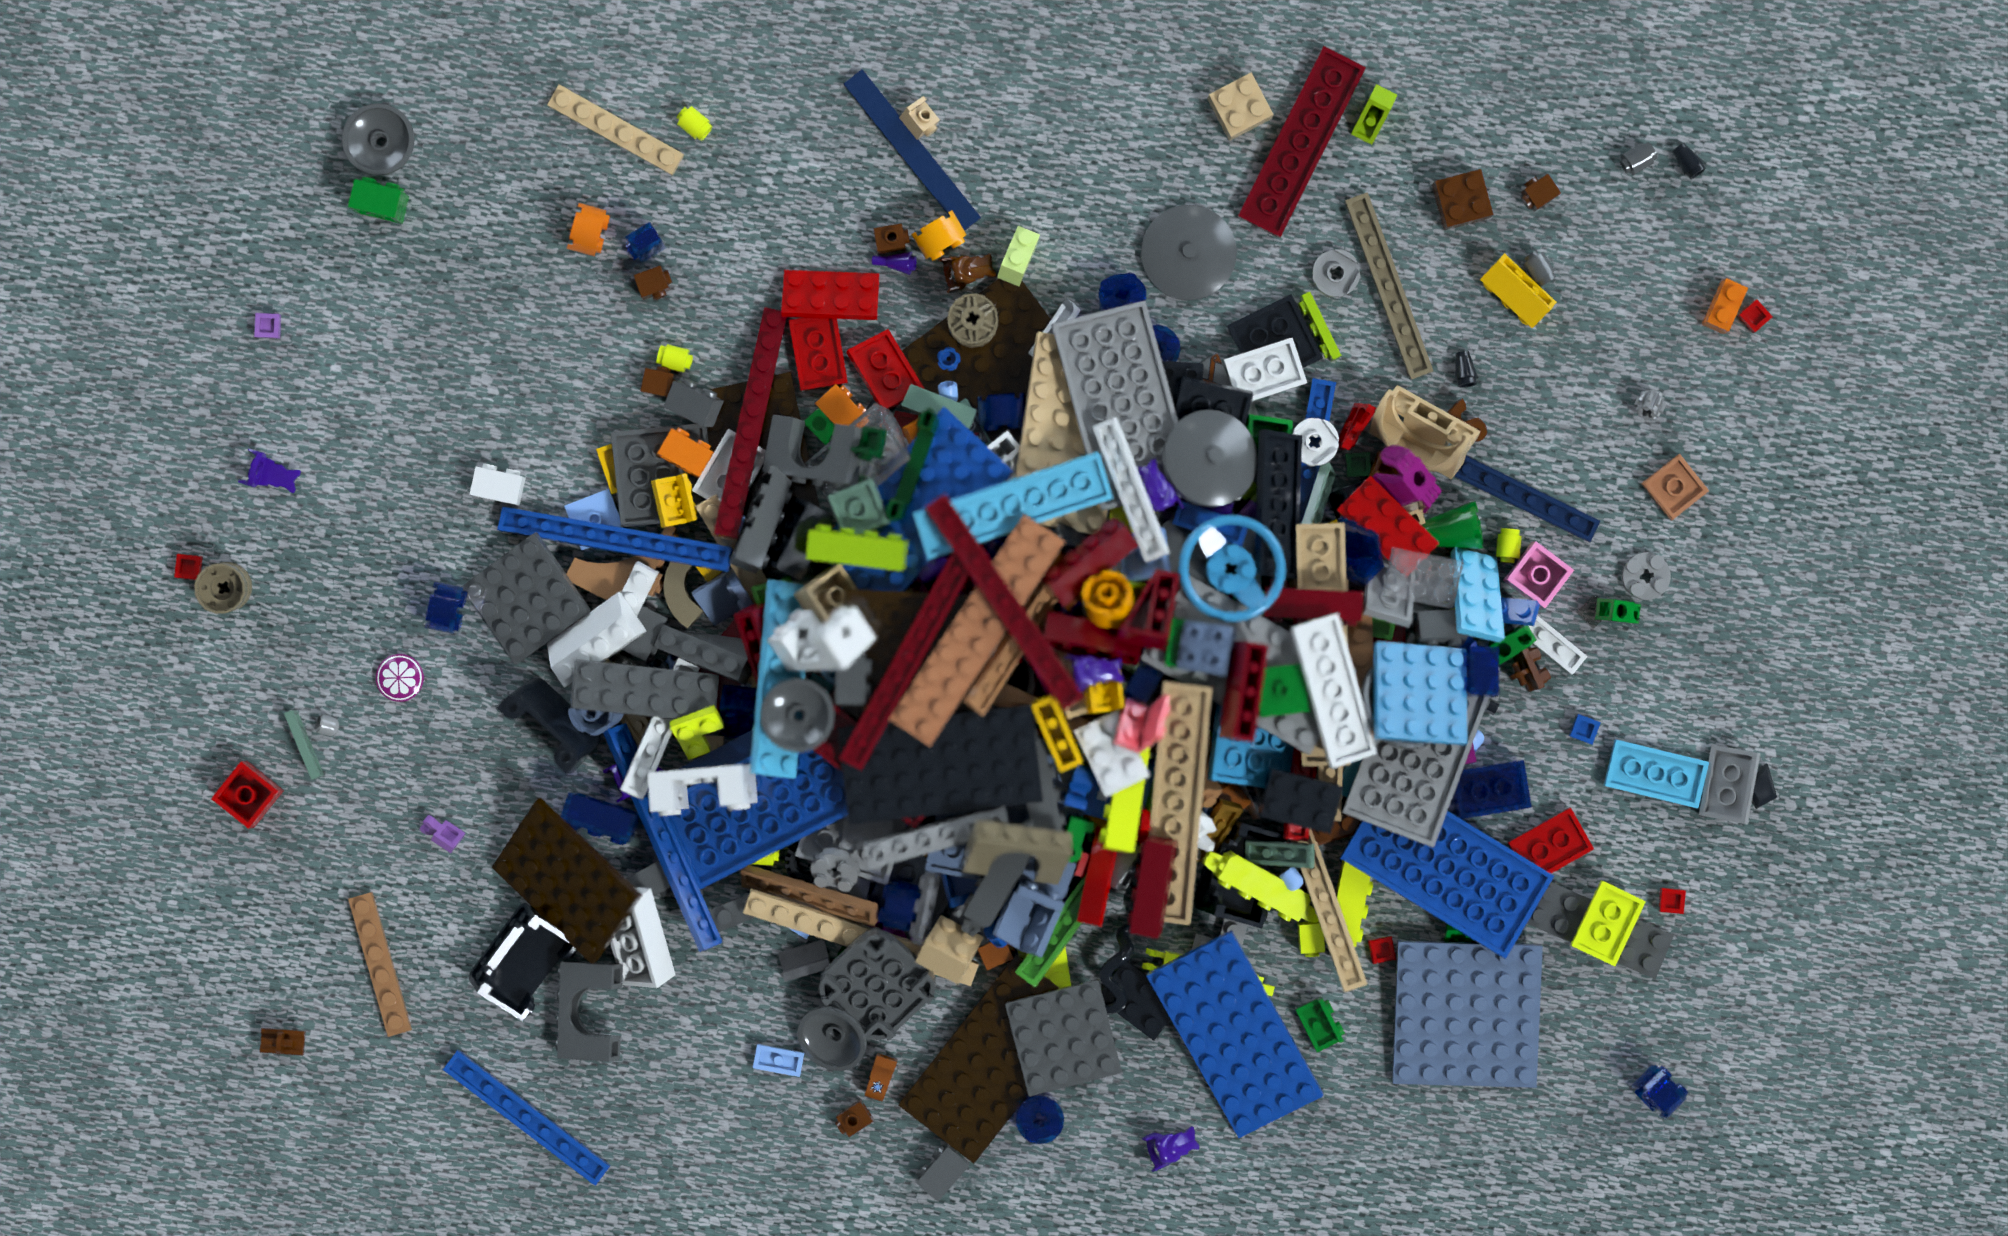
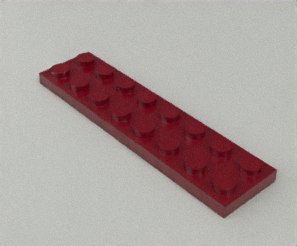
(1301, 142)

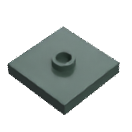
(859, 507)

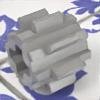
(1650, 404)

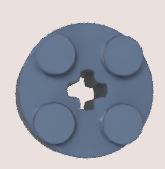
(593, 721)

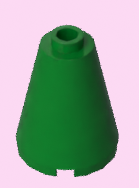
(1457, 527)

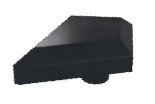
(1764, 788)

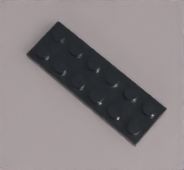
(1278, 499)

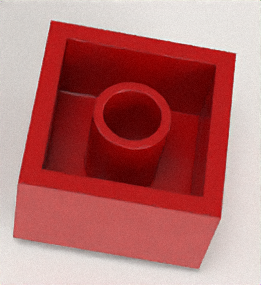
(247, 794)

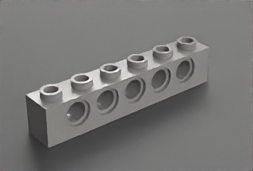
(928, 837)

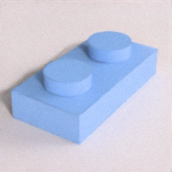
(778, 1060)

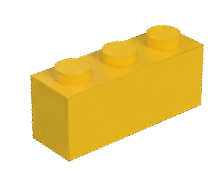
(1518, 291)
(1057, 732)

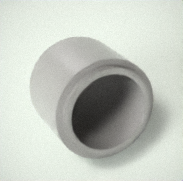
(328, 725)

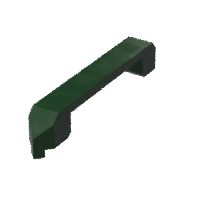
(927, 425)

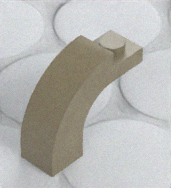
(677, 597)

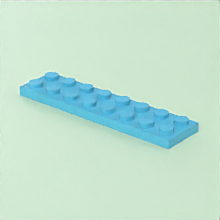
(1036, 495)
(767, 757)

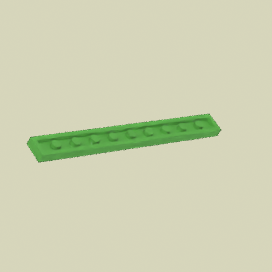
(1034, 967)

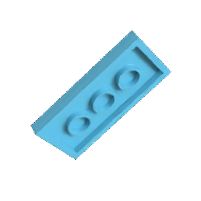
(1478, 596)
(1656, 773)

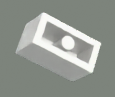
(497, 485)

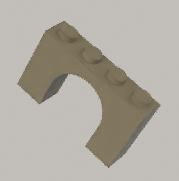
(993, 839)

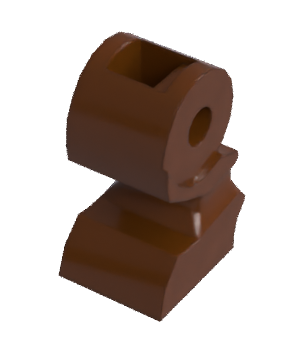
(1456, 411)

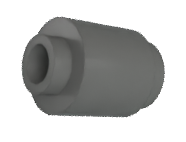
(1638, 158)
(1539, 268)

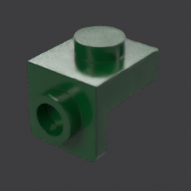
(870, 444)

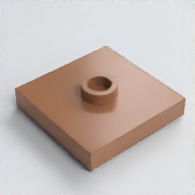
(1675, 487)

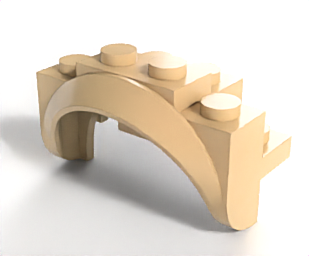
(1423, 431)

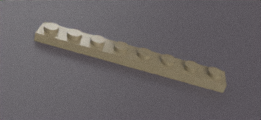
(1388, 286)

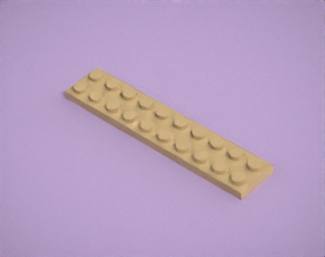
(1321, 567)
(1180, 788)

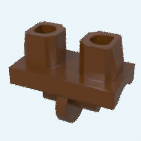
(1526, 670)
(282, 1041)

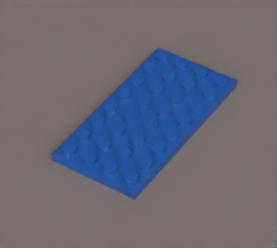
(954, 467)
(787, 810)
(1461, 881)
(1235, 1034)

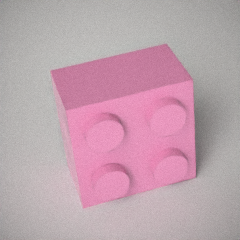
(1538, 574)

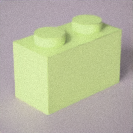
(1018, 256)

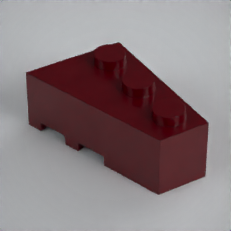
(1152, 614)

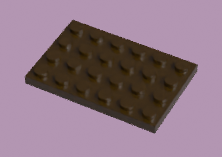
(566, 880)

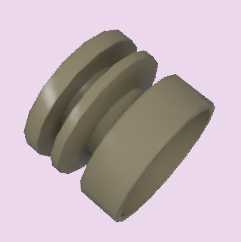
(969, 334)
(209, 588)

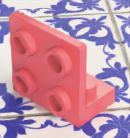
(1141, 724)

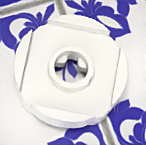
(1328, 445)

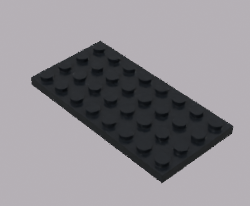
(967, 767)

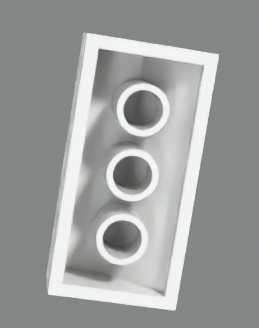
(594, 637)
(642, 946)

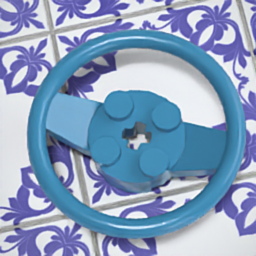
(1220, 553)

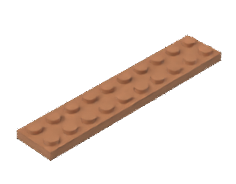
(974, 634)

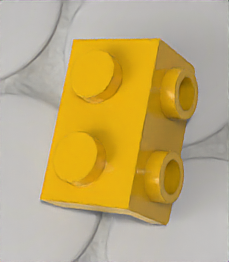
(674, 500)
(1104, 697)

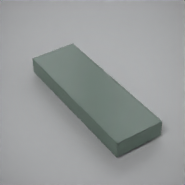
(919, 399)
(1319, 495)
(304, 744)
(1280, 853)

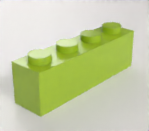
(856, 548)

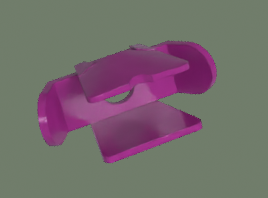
(1415, 480)

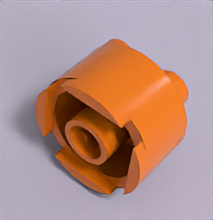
(587, 230)

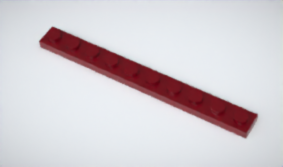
(750, 424)
(1004, 602)
(905, 663)

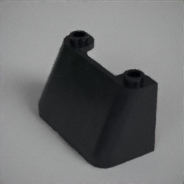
(551, 711)
(1225, 902)
(519, 961)

